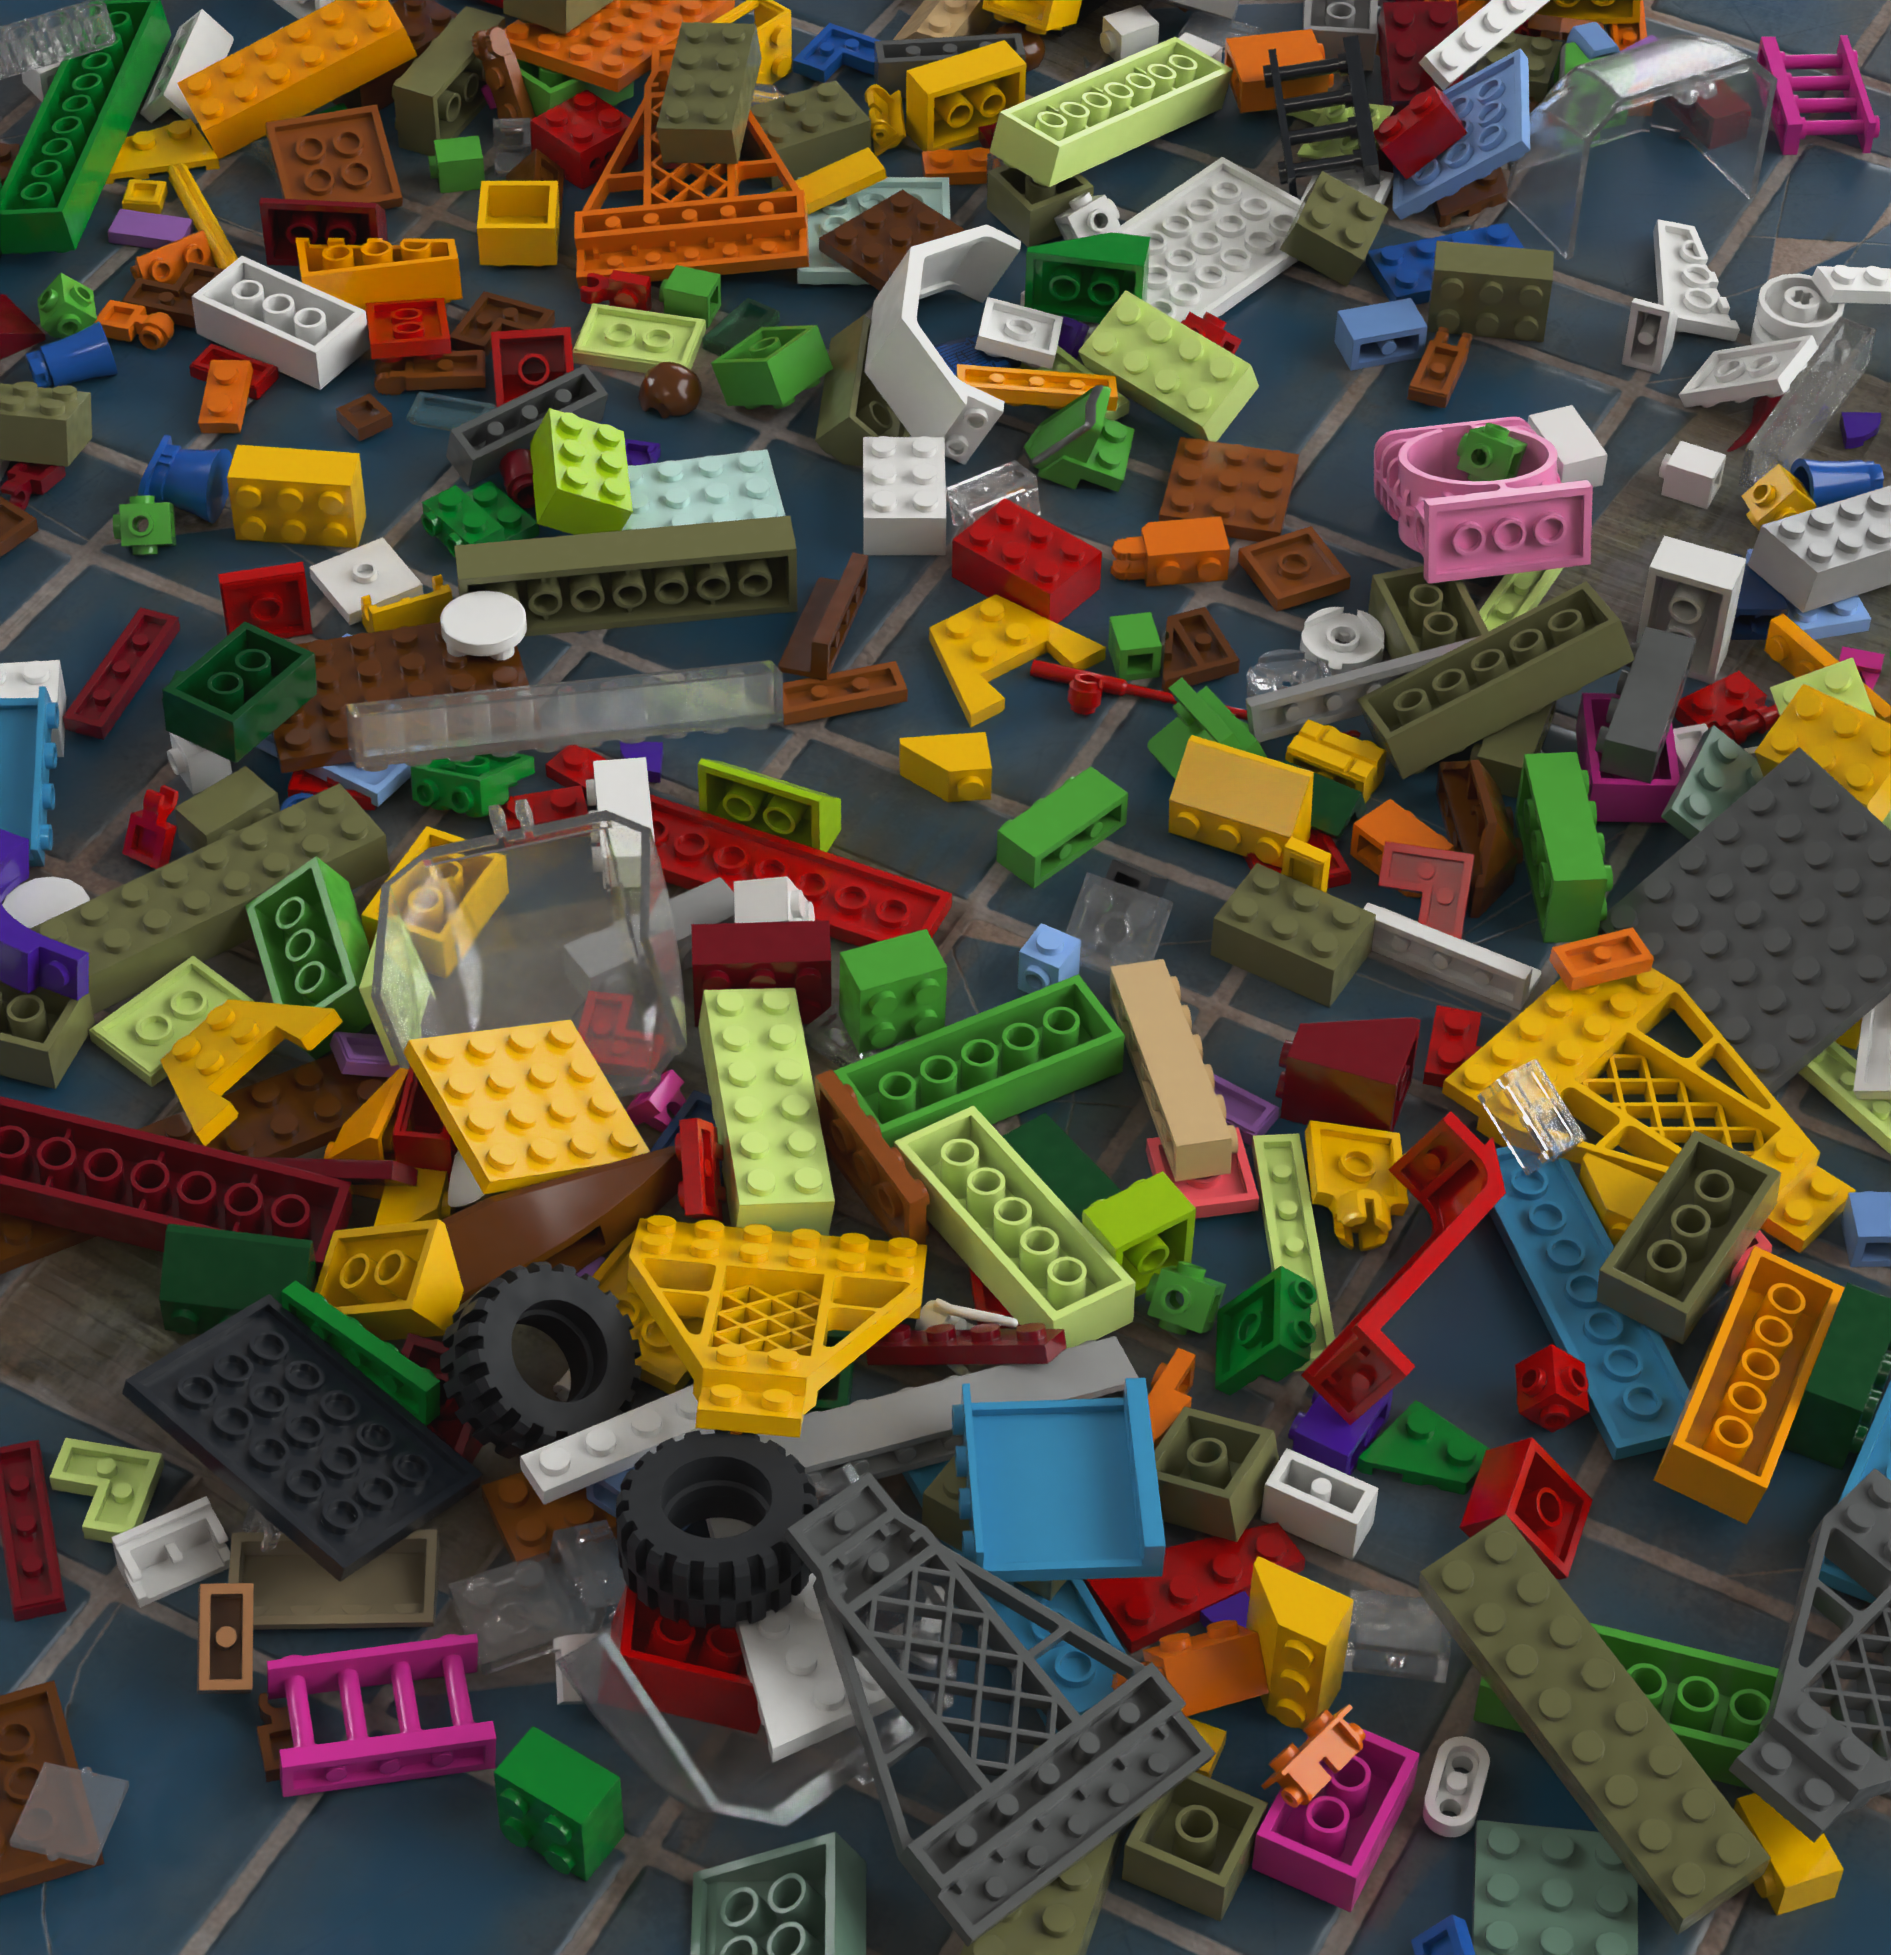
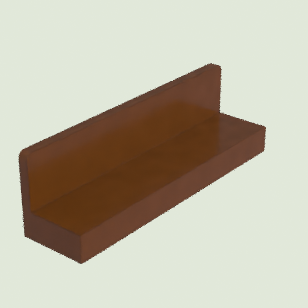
(826, 621)

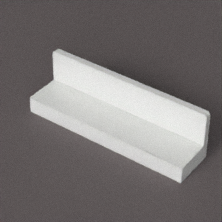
(194, 47)
(1452, 958)

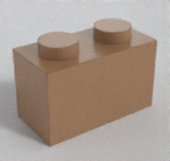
(225, 1638)

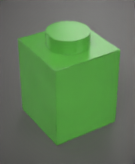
(457, 164)
(691, 293)
(1134, 646)

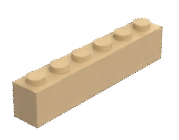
(1172, 1070)

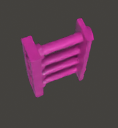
(1787, 107)
(385, 1758)

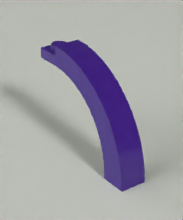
(27, 956)

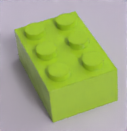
(580, 475)

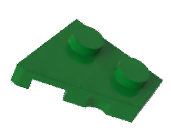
(1426, 1451)

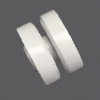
(1792, 309)

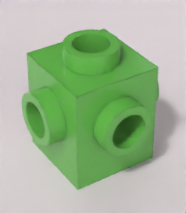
(66, 307)
(1490, 453)
(160, 529)
(1200, 1295)

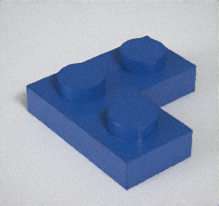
(831, 50)

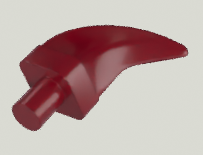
(1761, 409)

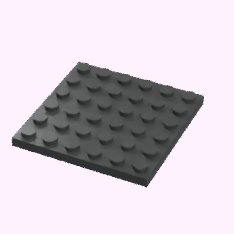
(1775, 918)

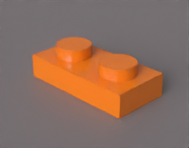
(959, 165)
(225, 396)
(1601, 959)

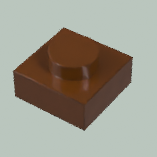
(364, 417)

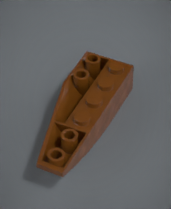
(560, 1219)

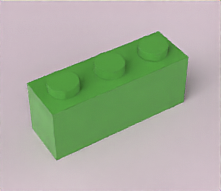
(1061, 827)

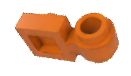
(125, 320)

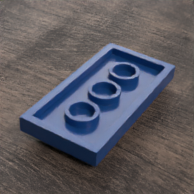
(1408, 267)

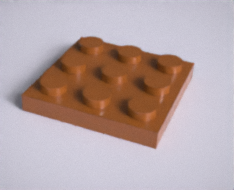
(335, 157)
(1234, 482)

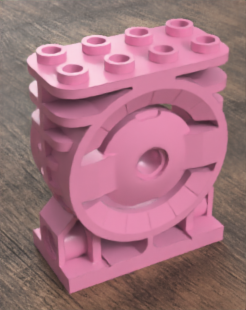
(1481, 525)

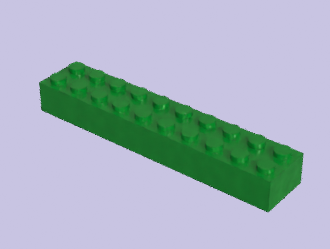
(80, 133)

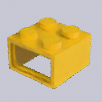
(1036, 14)
(774, 36)
(518, 223)

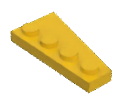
(159, 148)

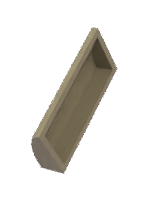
(300, 1594)

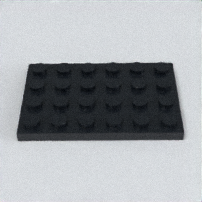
(303, 1436)

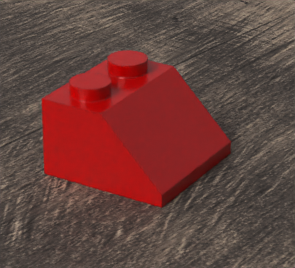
(1420, 131)
(529, 359)
(1535, 1496)

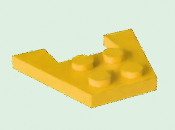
(995, 640)
(228, 1047)

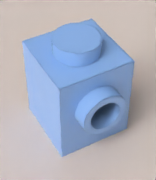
(1047, 959)

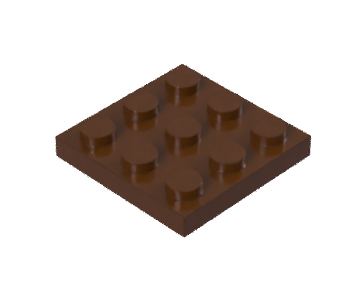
(882, 235)

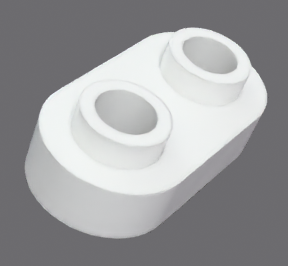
(1455, 1790)

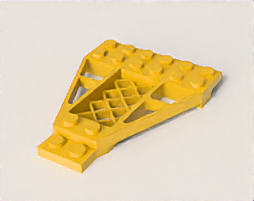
(1605, 1029)
(769, 1311)

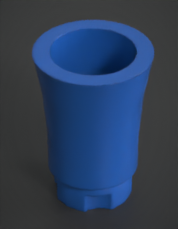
(73, 358)
(1837, 480)

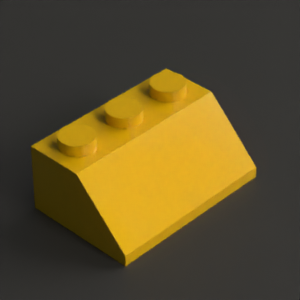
(1240, 800)
(393, 1278)
(1301, 1641)

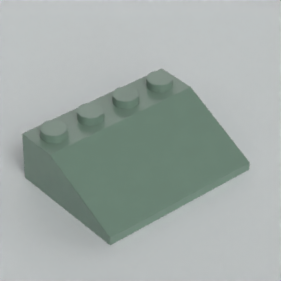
(783, 1902)

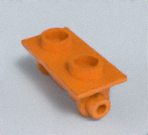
(170, 260)
(1299, 1768)

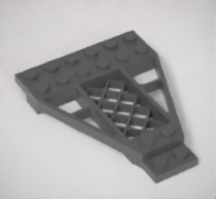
(1803, 1757)
(1051, 1803)

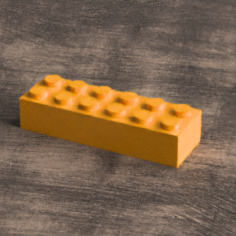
(295, 70)
(1749, 1385)

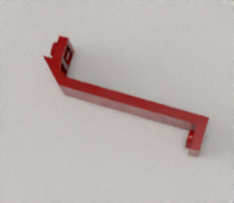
(1457, 1185)

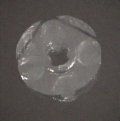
(1281, 667)

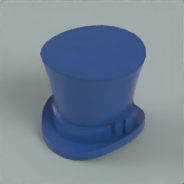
(188, 479)

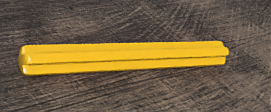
(202, 215)

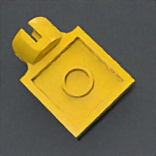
(1353, 1180)

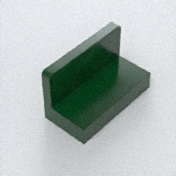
(1333, 805)

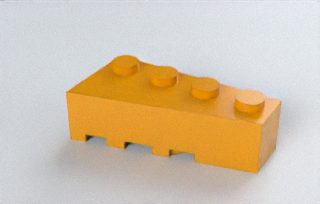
(381, 270)

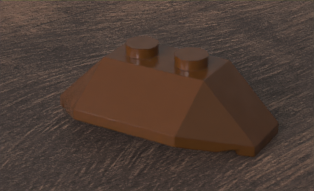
(1479, 826)

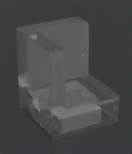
(511, 143)

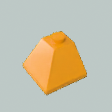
(370, 1130)

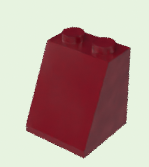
(1348, 1072)

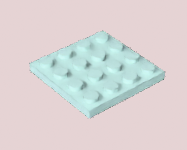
(823, 269)
(703, 490)

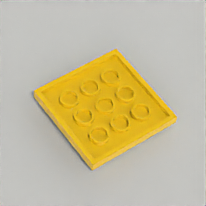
(524, 1103)

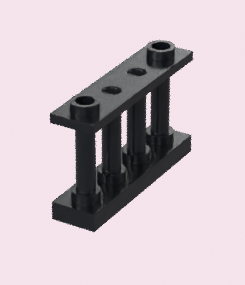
(1351, 95)

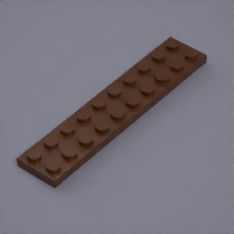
(275, 1120)

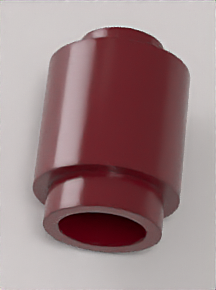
(517, 476)

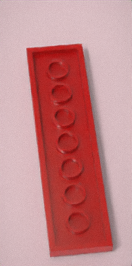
(855, 898)

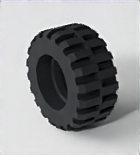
(581, 1323)
(708, 1479)

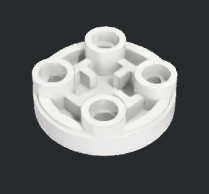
(483, 625)

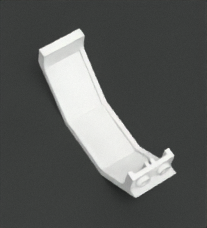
(903, 359)

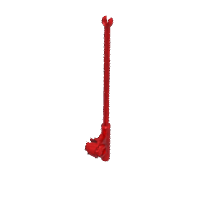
(1087, 689)

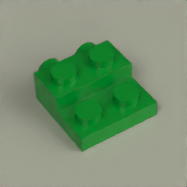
(476, 517)
(471, 784)
(1265, 1331)

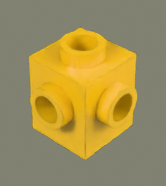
(1776, 497)

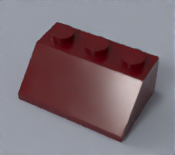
(318, 221)

